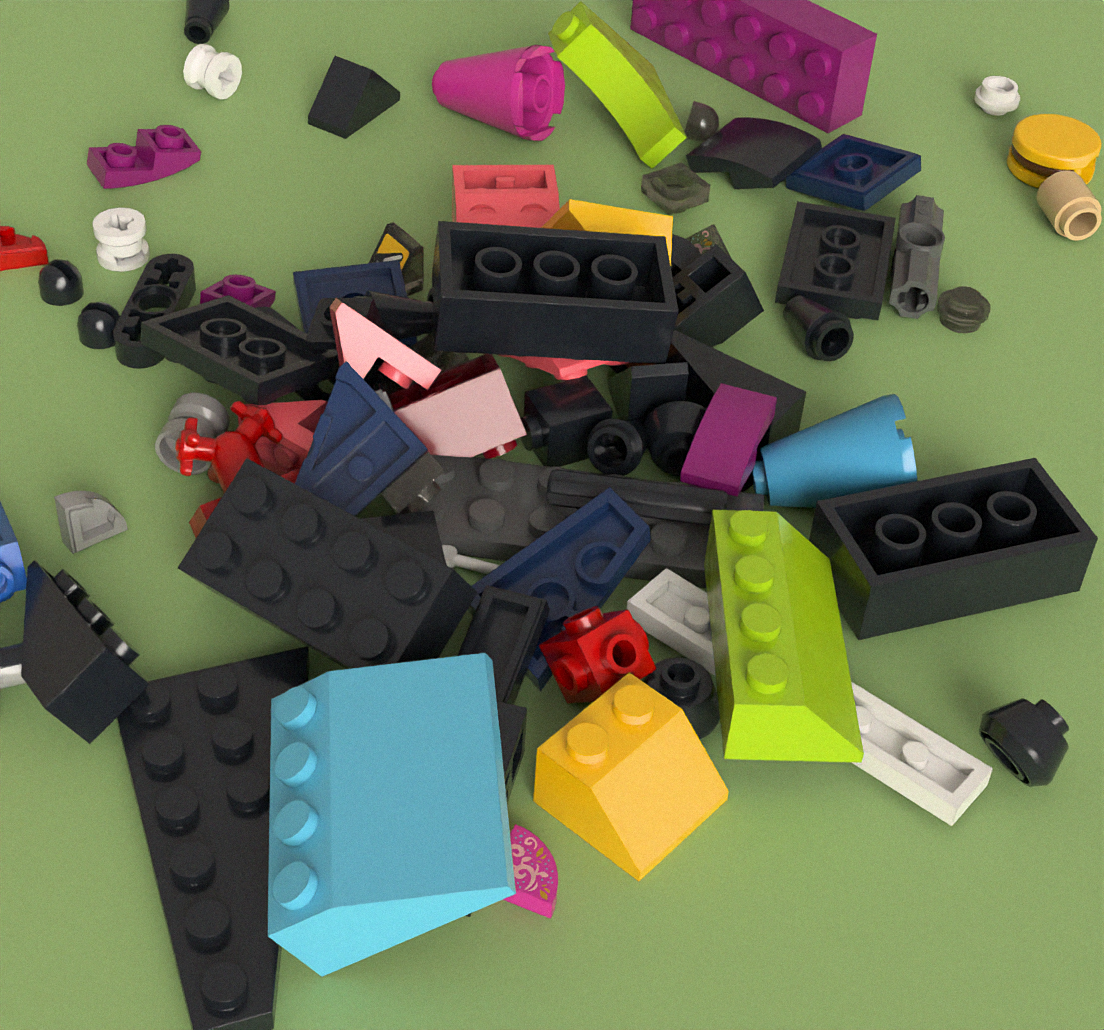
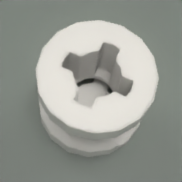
(213, 71)
(121, 239)

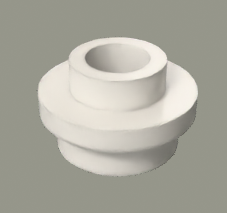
(997, 95)

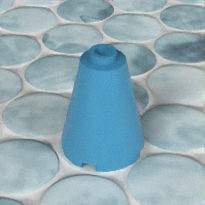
(837, 457)

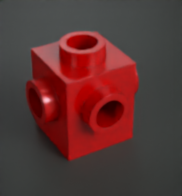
(597, 653)

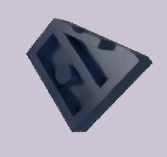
(357, 446)

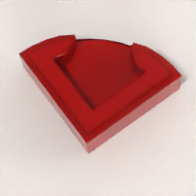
(20, 251)

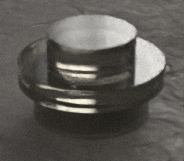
(963, 309)

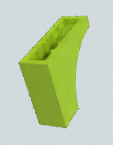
(620, 80)

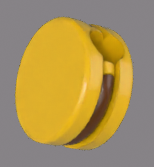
(1050, 145)

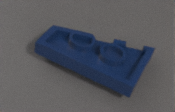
(572, 566)

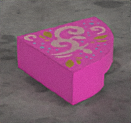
(533, 873)

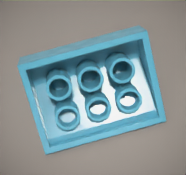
(385, 807)

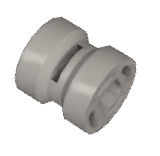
(212, 422)

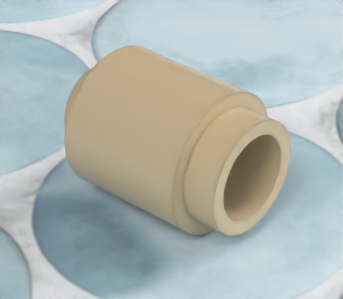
(1069, 205)

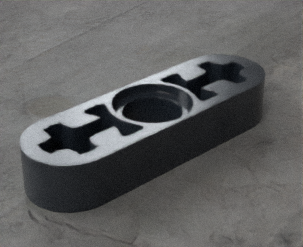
(153, 293)

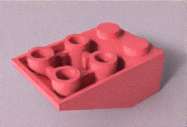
(504, 194)

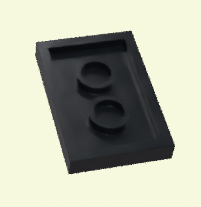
(837, 259)
(240, 349)

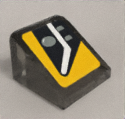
(399, 245)

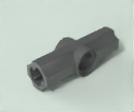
(917, 257)

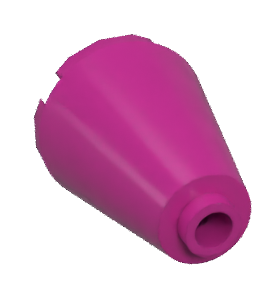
(505, 89)

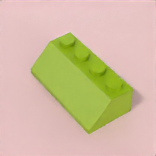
(777, 643)

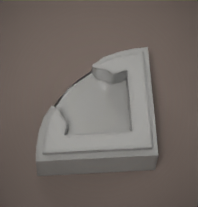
(87, 519)

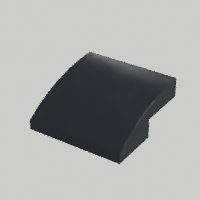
(754, 152)

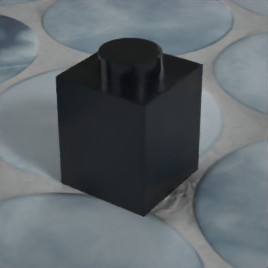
(561, 419)

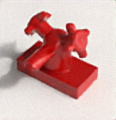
(226, 452)

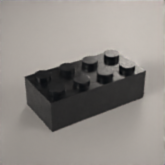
(552, 293)
(951, 547)
(325, 574)

